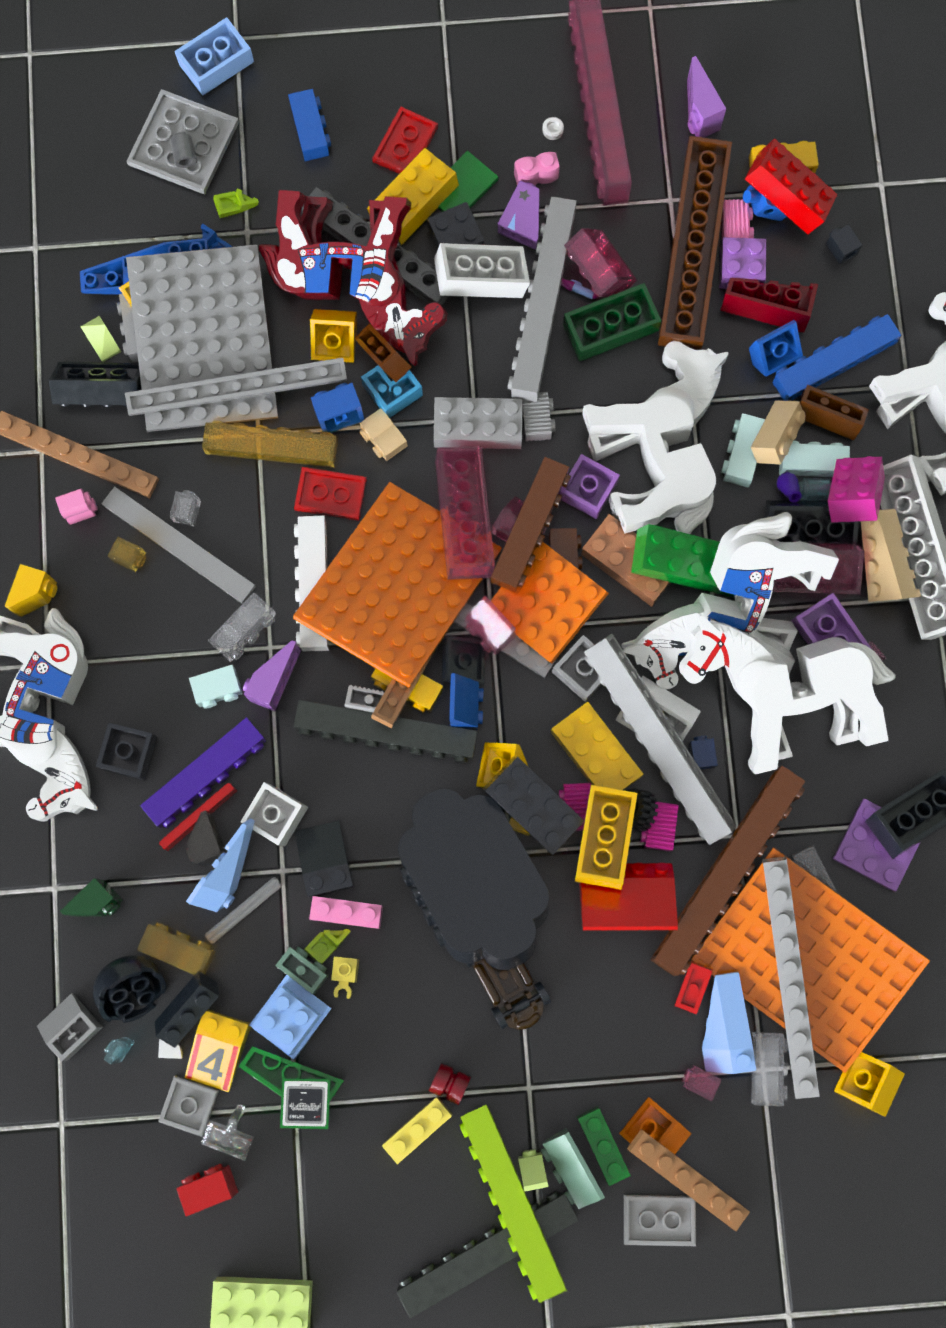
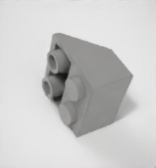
(68, 1028)

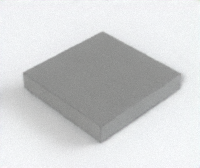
(188, 1106)

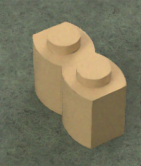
(383, 434)

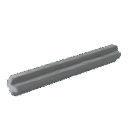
(243, 910)

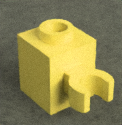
(344, 971)

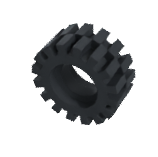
(644, 810)

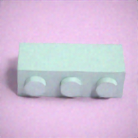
(813, 459)
(741, 462)

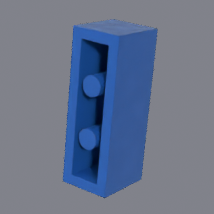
(310, 124)

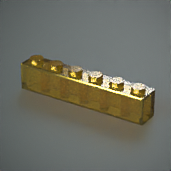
(270, 444)

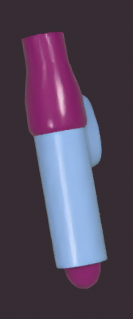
(575, 286)

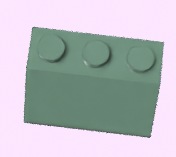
(571, 1169)

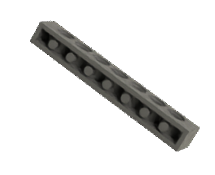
(408, 259)

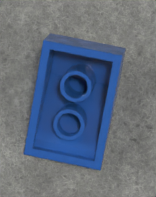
(465, 702)

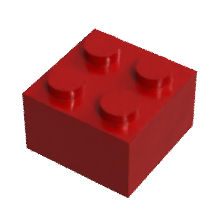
(206, 1190)

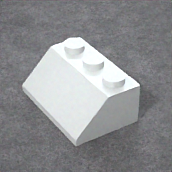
(677, 711)

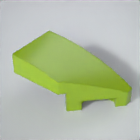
(233, 203)
(325, 944)

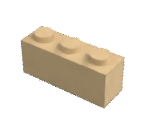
(778, 432)

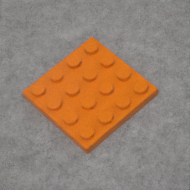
(551, 603)

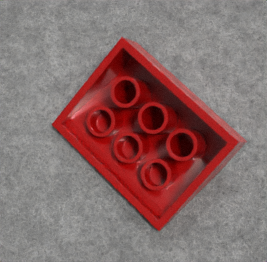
(642, 903)

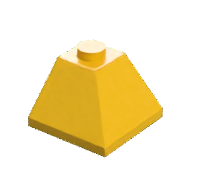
(494, 758)

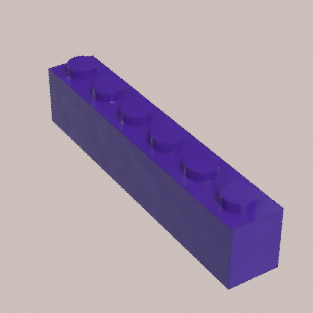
(203, 773)

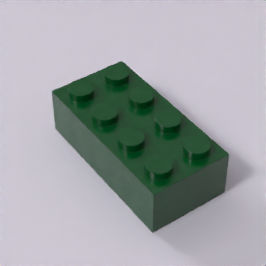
(611, 322)

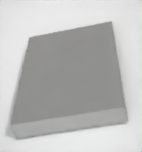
(659, 1220)

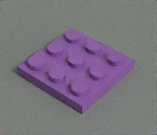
(866, 855)

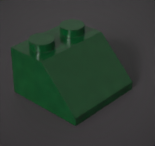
(94, 900)

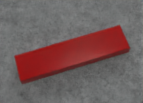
(188, 824)

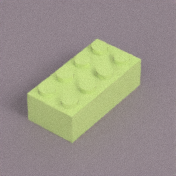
(261, 1303)

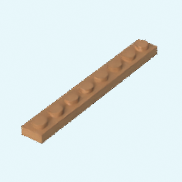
(77, 455)

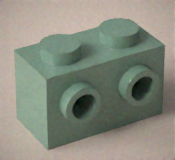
(302, 970)

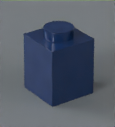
(703, 752)

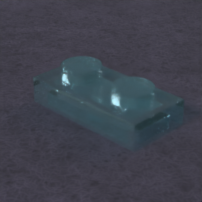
(117, 1050)

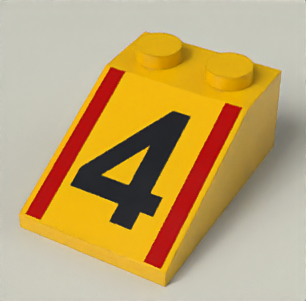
(217, 1050)

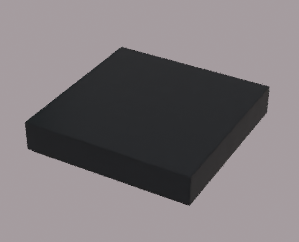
(464, 658)

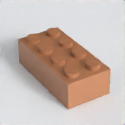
(613, 554)

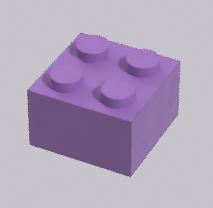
(742, 259)
(589, 486)

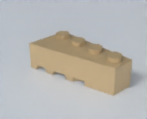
(886, 559)

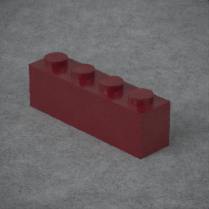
(770, 301)

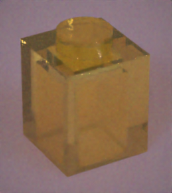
(127, 554)

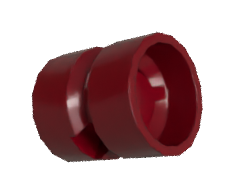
(450, 1084)

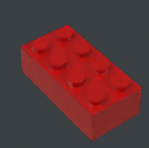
(791, 186)

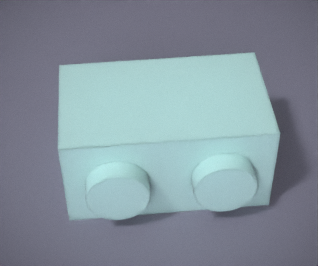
(216, 686)

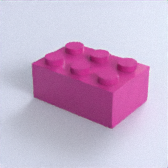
(856, 489)

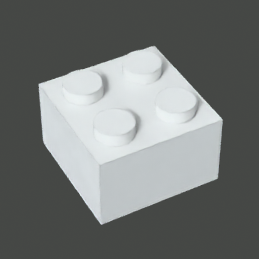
(275, 814)

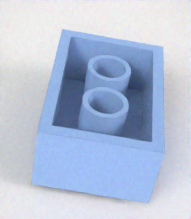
(214, 56)

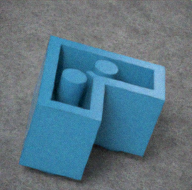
(391, 395)

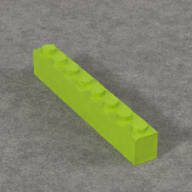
(513, 1204)

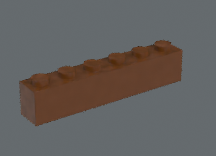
(530, 524)

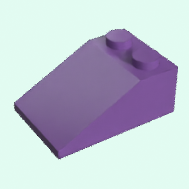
(704, 104)
(826, 621)
(272, 677)

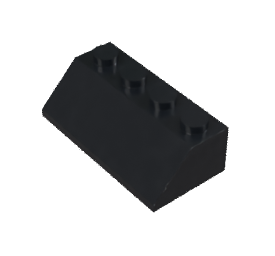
(93, 383)

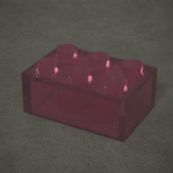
(599, 262)

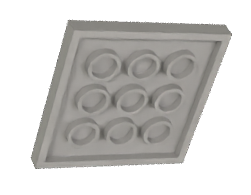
(210, 135)

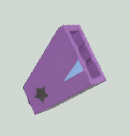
(521, 215)

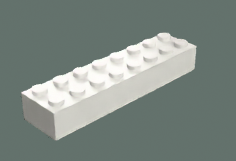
(923, 536)

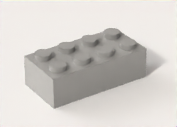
(478, 422)

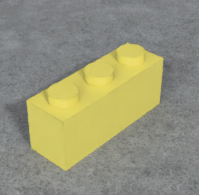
(417, 1130)

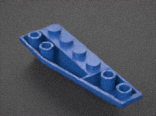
(111, 275)

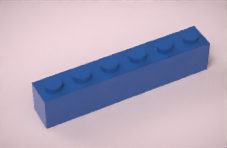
(836, 358)

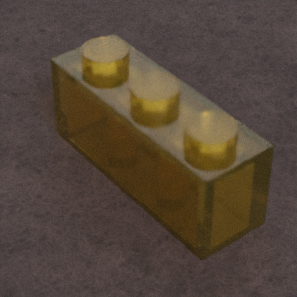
(176, 949)

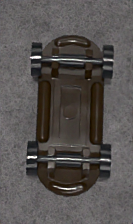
(513, 993)

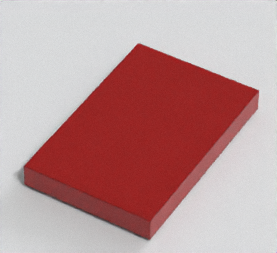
(404, 140)
(330, 493)

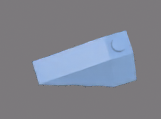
(220, 884)
(727, 1035)

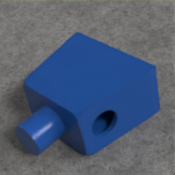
(761, 205)

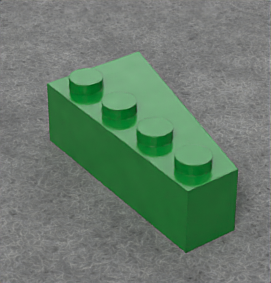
(270, 1070)

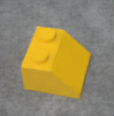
(333, 335)
(30, 591)
(870, 1083)

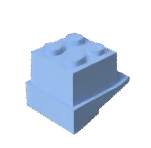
(290, 1017)

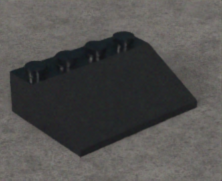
(812, 523)

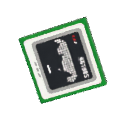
(305, 1103)

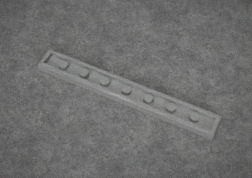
(178, 545)

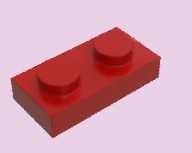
(693, 987)

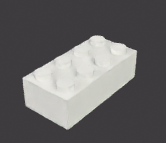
(481, 270)

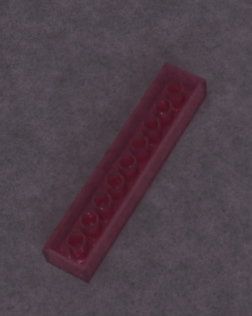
(600, 101)

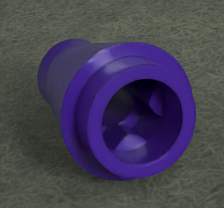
(789, 486)

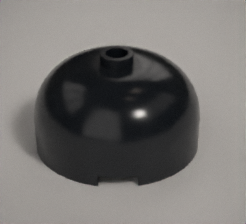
(125, 977)

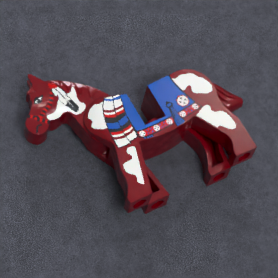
(315, 268)

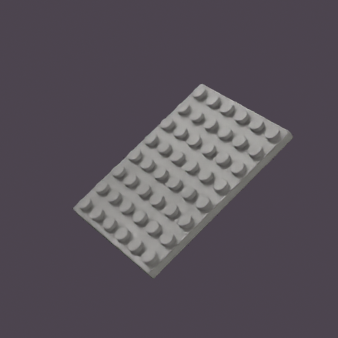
(200, 321)

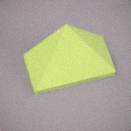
(100, 339)

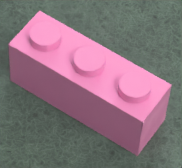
(346, 912)

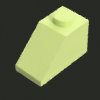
(532, 1170)

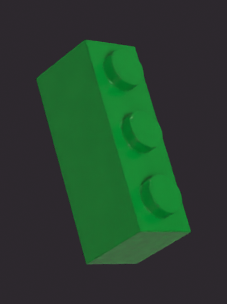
(603, 1146)

